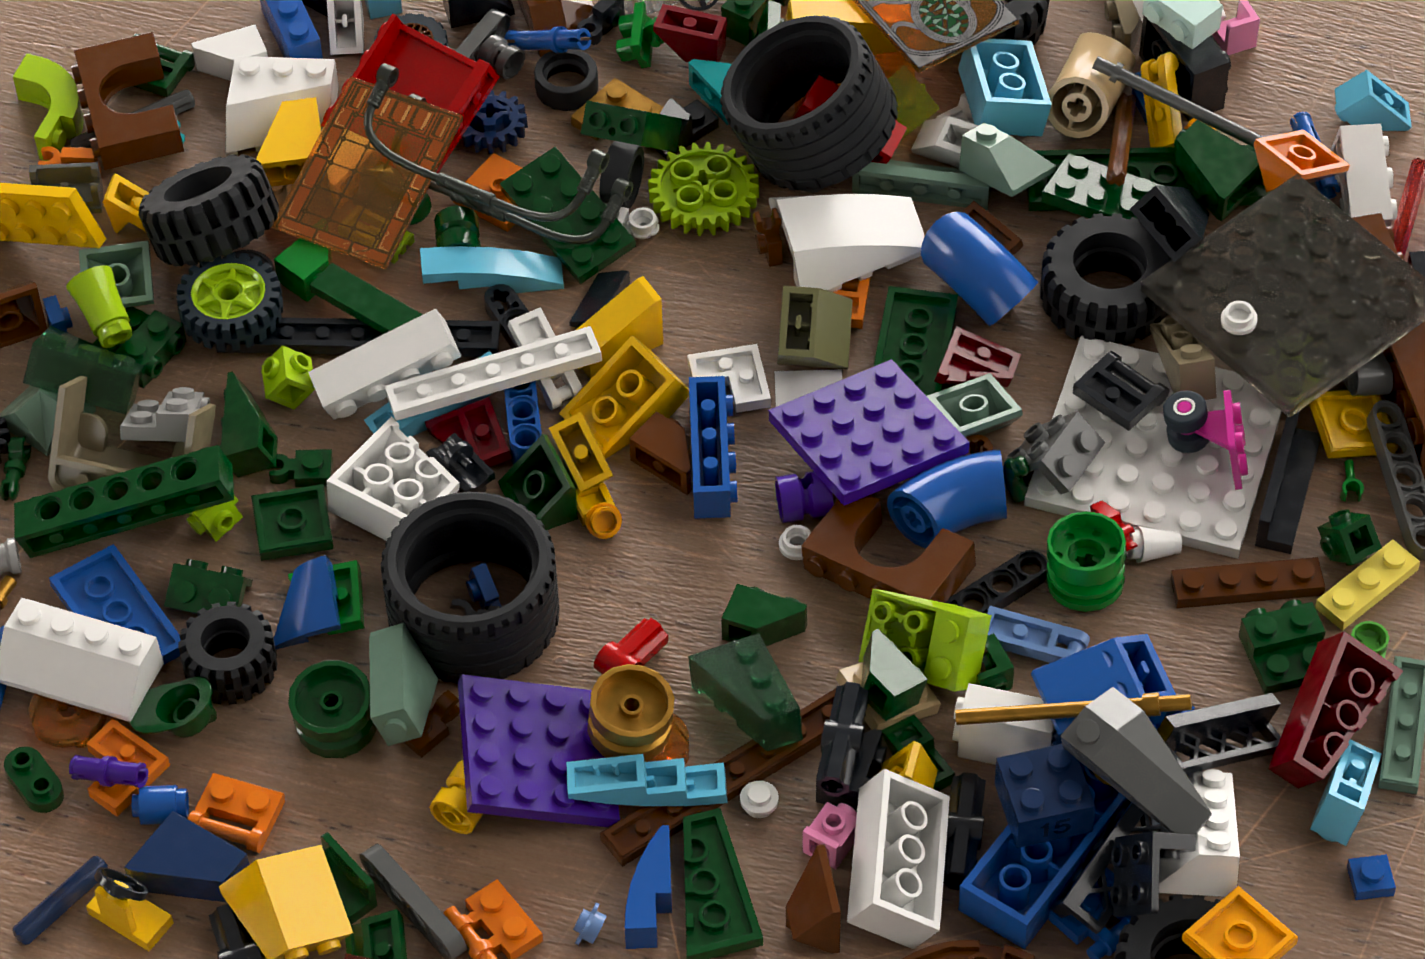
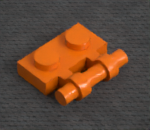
(501, 918)

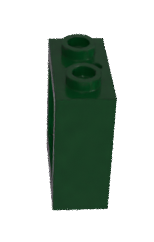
(631, 126)

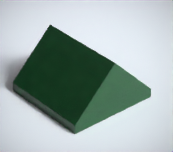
(542, 485)

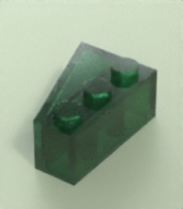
(750, 689)

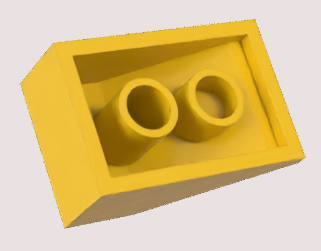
(626, 395)

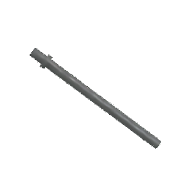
(1118, 73)

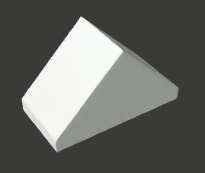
(345, 26)

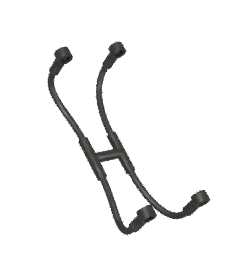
(487, 202)

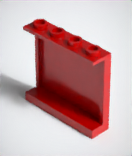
(428, 71)

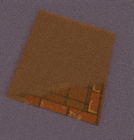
(351, 192)

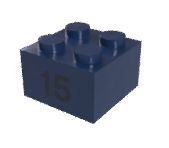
(1044, 795)

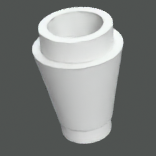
(1154, 544)

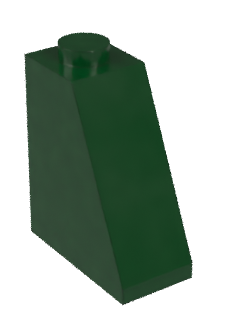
(1216, 167)

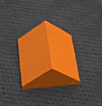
(1295, 153)

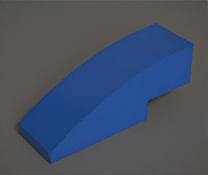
(649, 892)

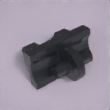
(463, 464)

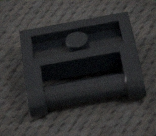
(1115, 397)

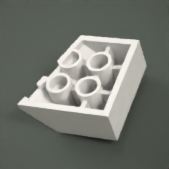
(260, 87)
(386, 481)

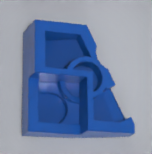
(309, 604)

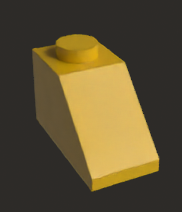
(581, 452)

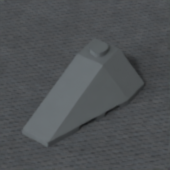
(1130, 755)

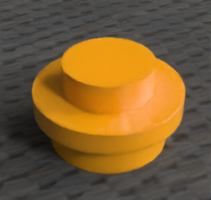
(603, 520)

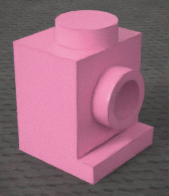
(835, 829)

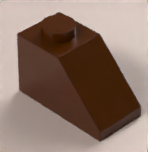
(663, 451)

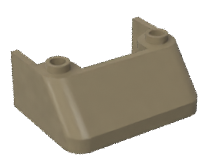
(81, 447)

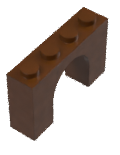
(124, 136)
(839, 537)

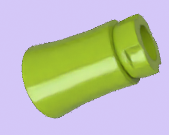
(101, 305)

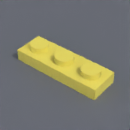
(1367, 584)

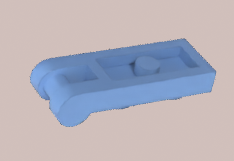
(1035, 636)

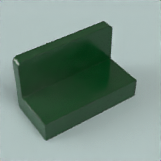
(353, 884)

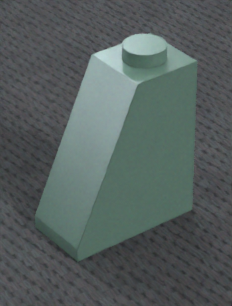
(399, 684)

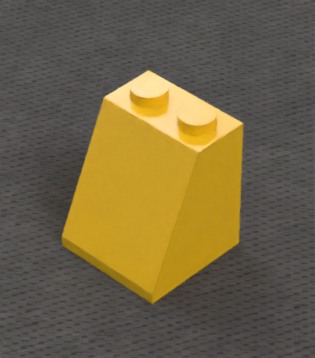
(289, 904)

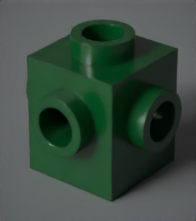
(1348, 537)

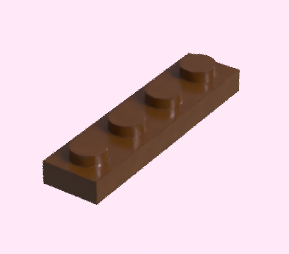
(1247, 582)

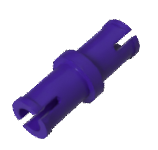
(108, 771)

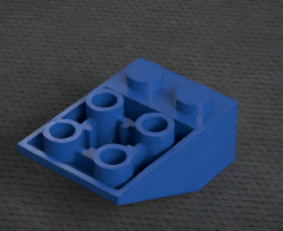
(1120, 662)

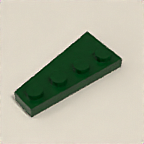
(716, 895)

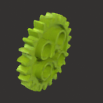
(703, 188)

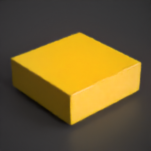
(590, 497)

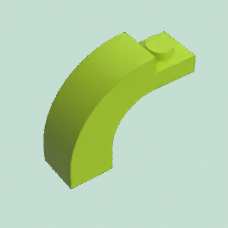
(52, 87)

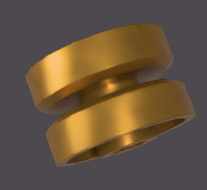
(630, 712)

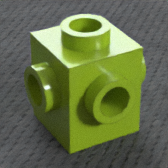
(287, 377)
(215, 519)

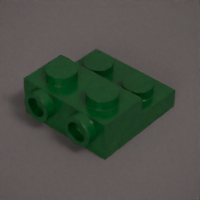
(152, 342)
(1281, 643)

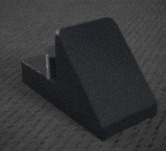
(696, 122)

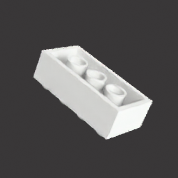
(898, 859)

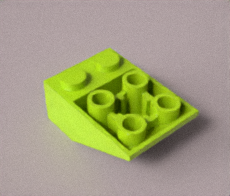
(934, 635)

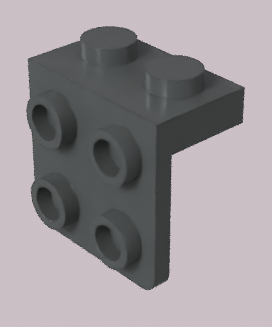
(1060, 449)

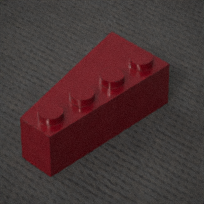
(1330, 707)

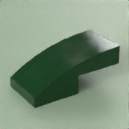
(909, 730)

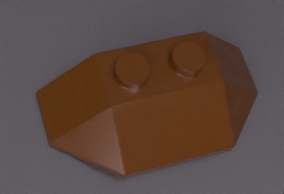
(554, 13)

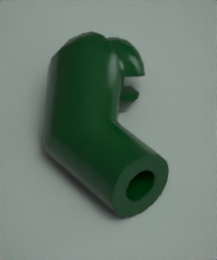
(1013, 472)

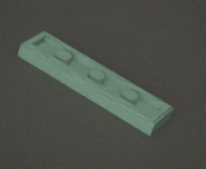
(1404, 728)

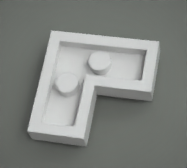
(742, 373)

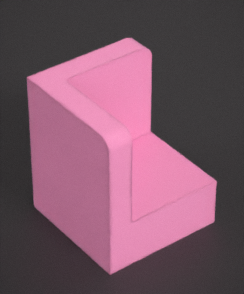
(1239, 32)

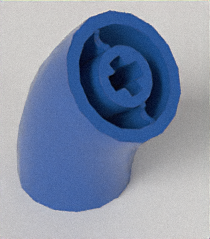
(976, 266)
(950, 497)

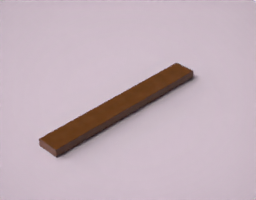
(744, 765)

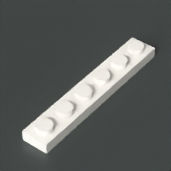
(493, 373)

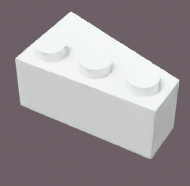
(1368, 180)

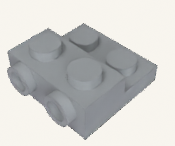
(163, 422)

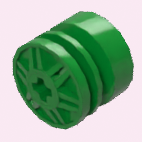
(1086, 561)

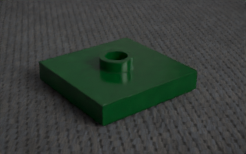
(292, 522)

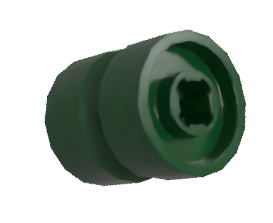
(457, 227)

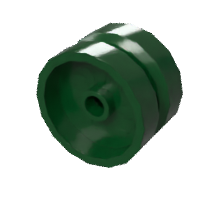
(332, 709)

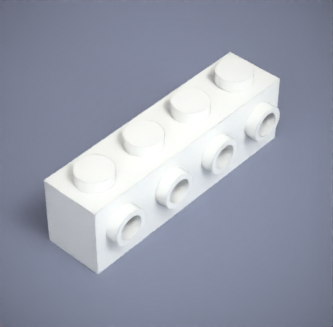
(395, 356)

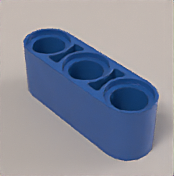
(522, 418)

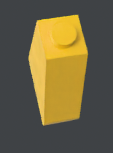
(290, 140)
(631, 313)

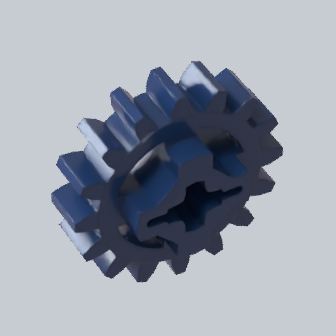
(496, 124)

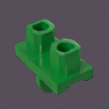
(642, 39)

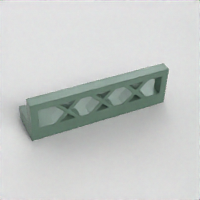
(921, 183)

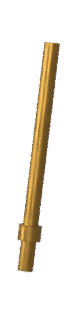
(1149, 702)

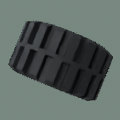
(223, 629)

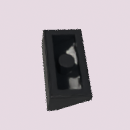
(602, 291)

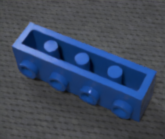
(709, 447)

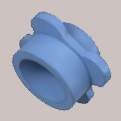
(589, 924)

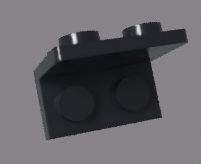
(1137, 869)

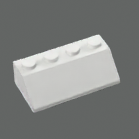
(78, 659)
(1215, 862)

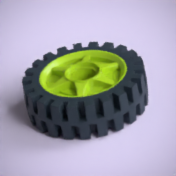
(230, 301)

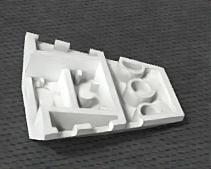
(847, 236)

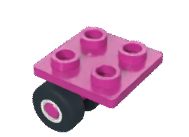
(1192, 428)

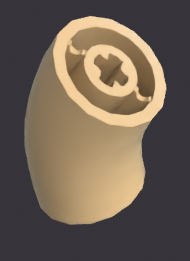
(1083, 95)

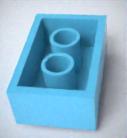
(1005, 86)

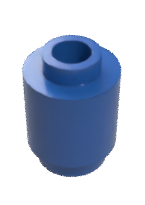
(157, 802)

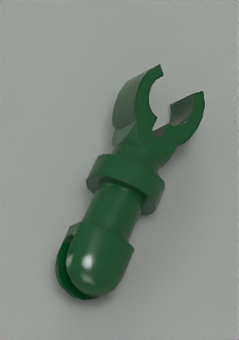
(14, 468)

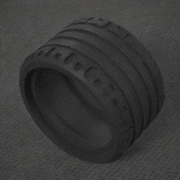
(832, 138)
(469, 530)

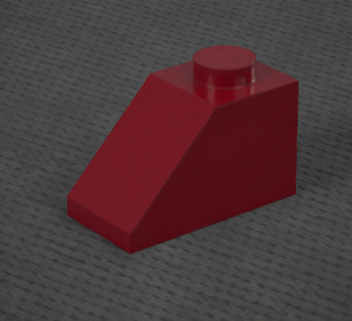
(692, 33)

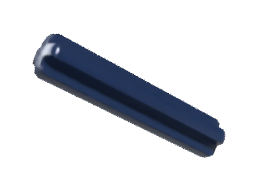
(58, 901)

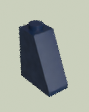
(185, 861)

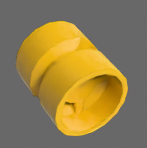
(450, 804)

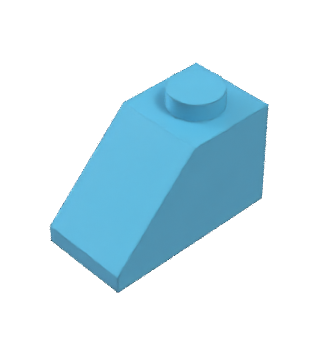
(1372, 102)

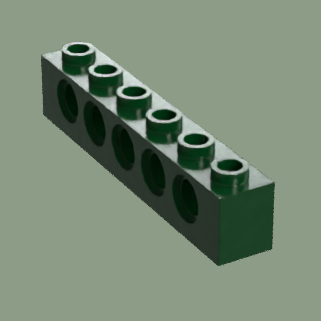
(123, 501)

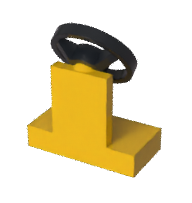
(127, 909)

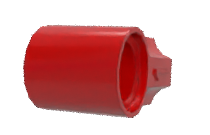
(635, 648)

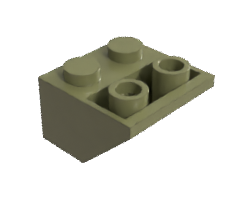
(814, 328)

